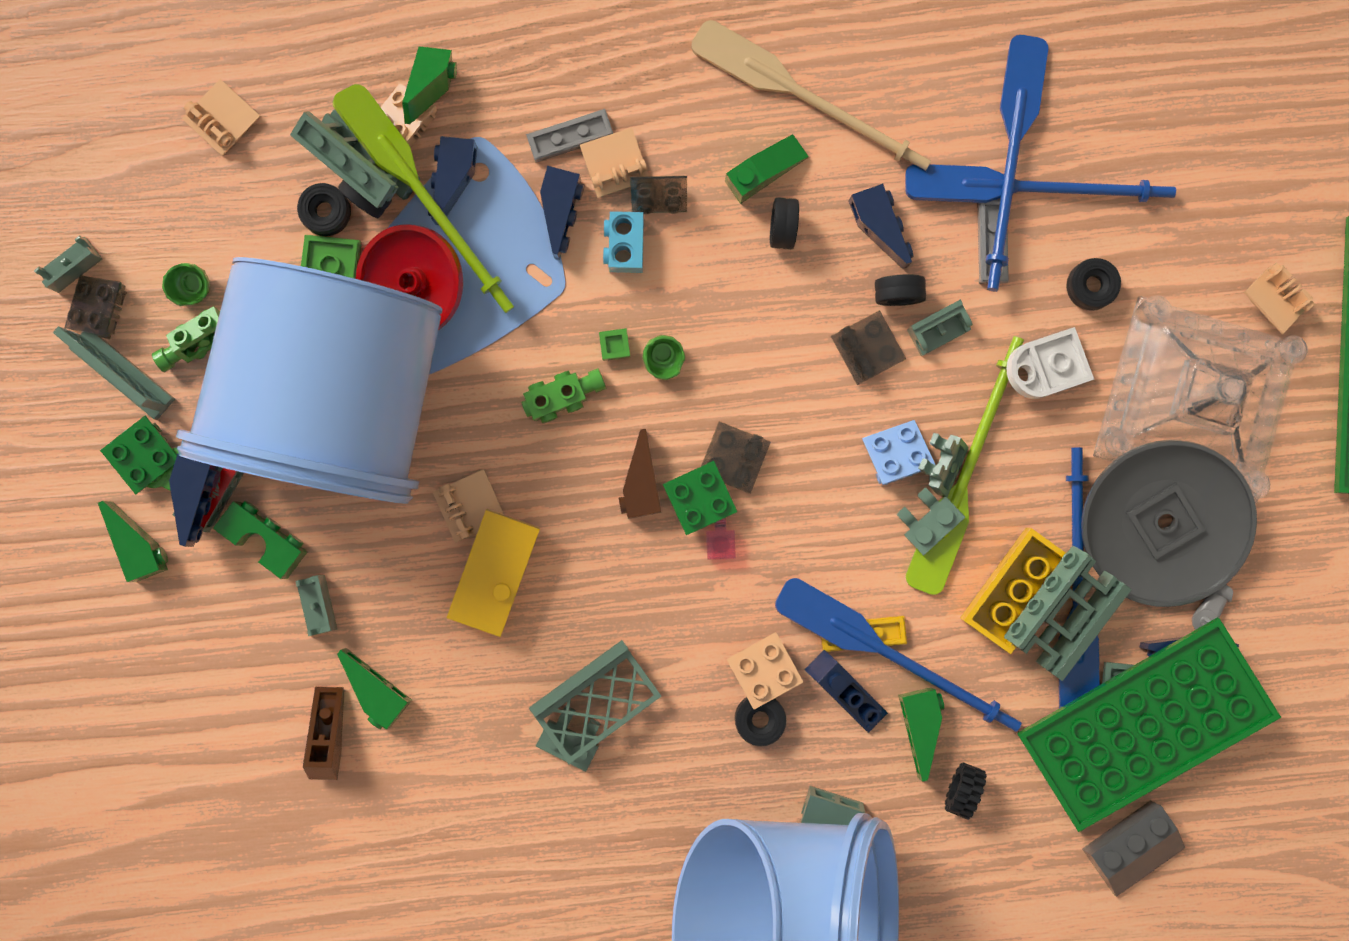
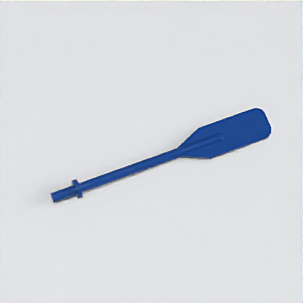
(1018, 110)
(984, 185)
(852, 632)
(1085, 673)

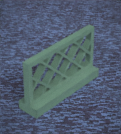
(118, 371)
(579, 682)

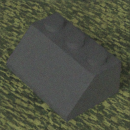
(1134, 847)

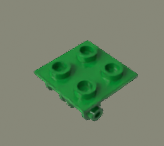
(140, 454)
(700, 498)

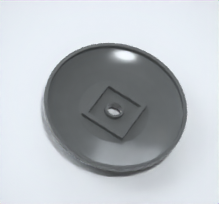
(1208, 530)

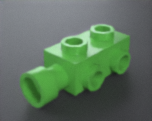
(187, 338)
(554, 397)

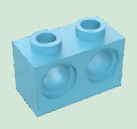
(630, 242)

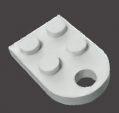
(1051, 365)

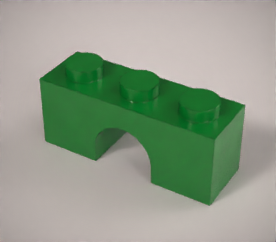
(281, 552)

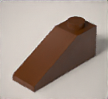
(640, 484)
(324, 734)

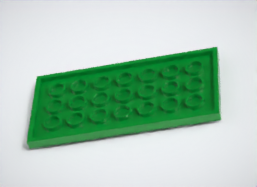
(1149, 724)

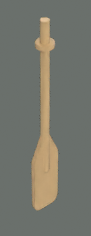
(766, 73)

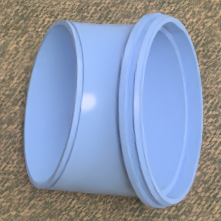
(789, 882)

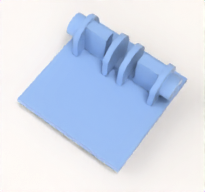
(897, 452)

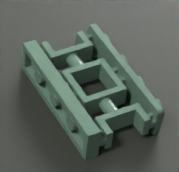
(343, 153)
(1082, 624)

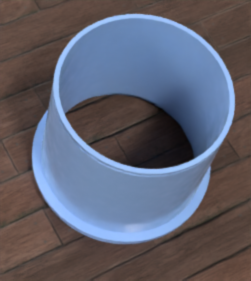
(315, 381)

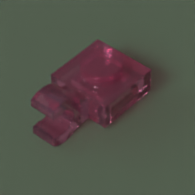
(720, 542)

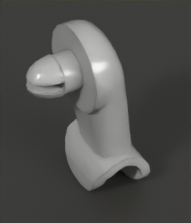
(1212, 607)

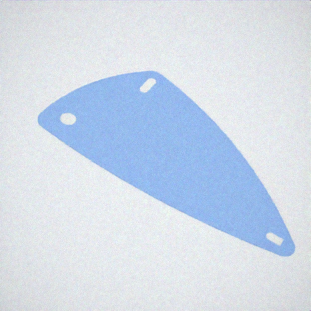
(506, 233)

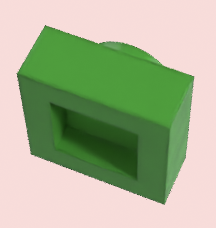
(614, 344)

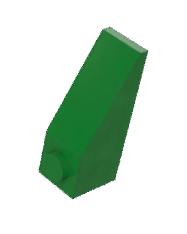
(427, 81)
(764, 168)
(136, 550)
(375, 694)
(922, 721)

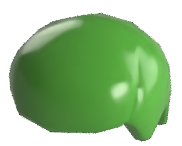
(186, 284)
(663, 357)

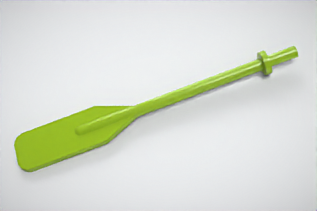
(394, 156)
(931, 571)

